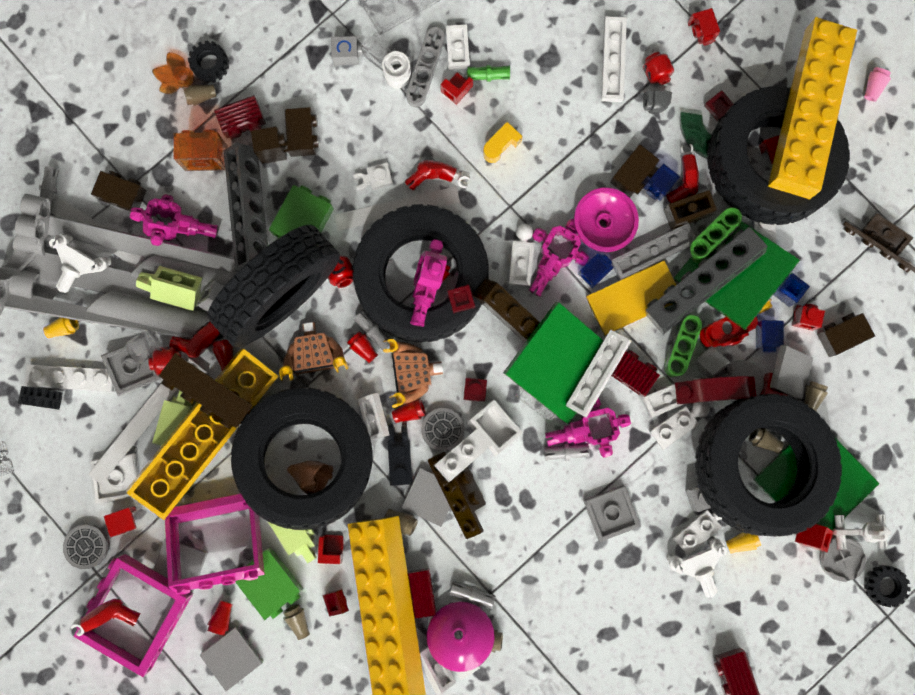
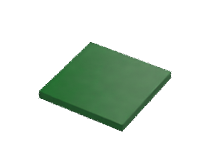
(753, 287)
(555, 360)
(855, 484)

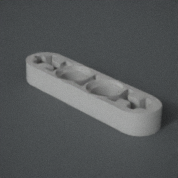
(427, 67)

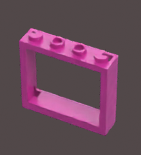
(204, 510)
(157, 581)

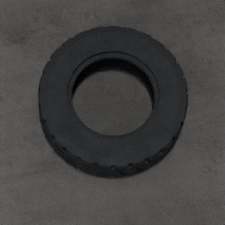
(739, 181)
(393, 232)
(273, 285)
(289, 409)
(815, 454)

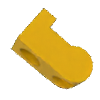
(500, 142)

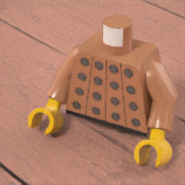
(312, 353)
(411, 371)

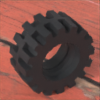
(202, 51)
(40, 397)
(900, 589)

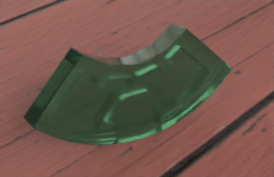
(695, 132)

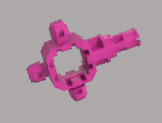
(180, 223)
(551, 263)
(427, 280)
(579, 430)

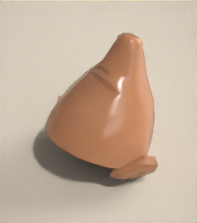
(311, 475)

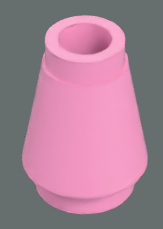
(876, 83)

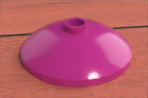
(614, 209)
(472, 648)

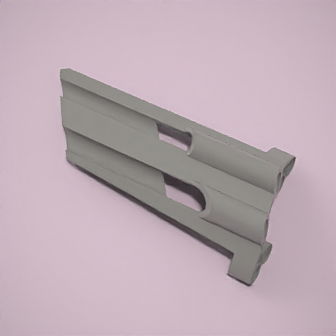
(35, 269)

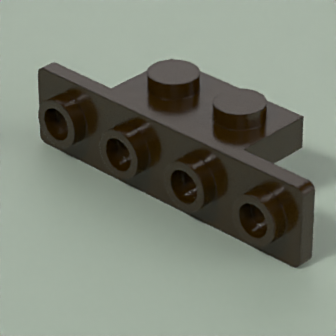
(884, 236)
(462, 497)

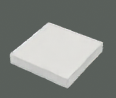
(117, 482)

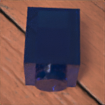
(661, 182)
(596, 269)
(791, 290)
(769, 335)

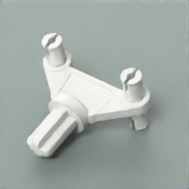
(74, 262)
(870, 531)
(701, 565)

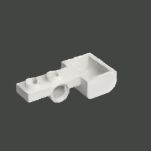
(491, 430)

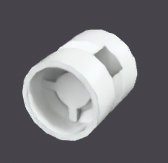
(396, 69)

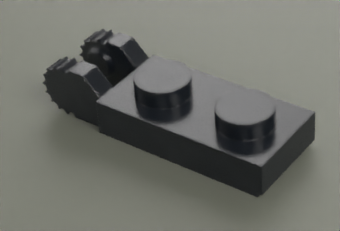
(399, 457)

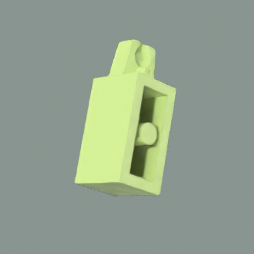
(171, 287)
(170, 417)
(296, 541)

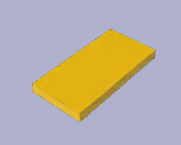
(627, 299)

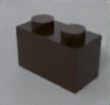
(300, 132)
(269, 145)
(634, 171)
(117, 191)
(690, 209)
(846, 334)

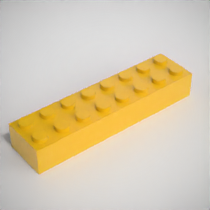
(812, 108)
(197, 439)
(386, 607)

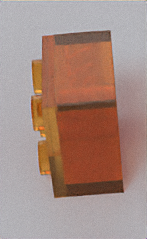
(199, 150)

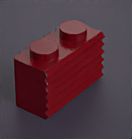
(240, 117)
(635, 374)
(422, 593)
(735, 673)

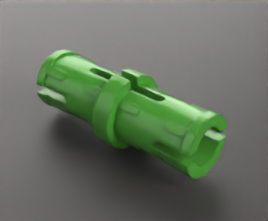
(489, 72)

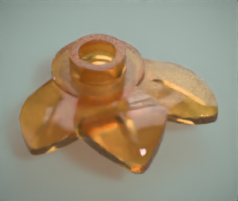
(171, 74)

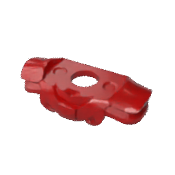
(714, 335)

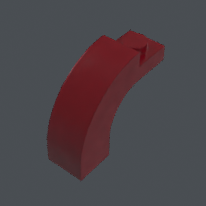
(715, 389)

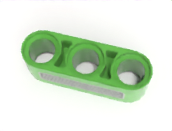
(719, 226)
(690, 339)

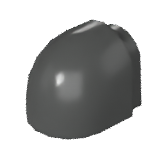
(656, 101)

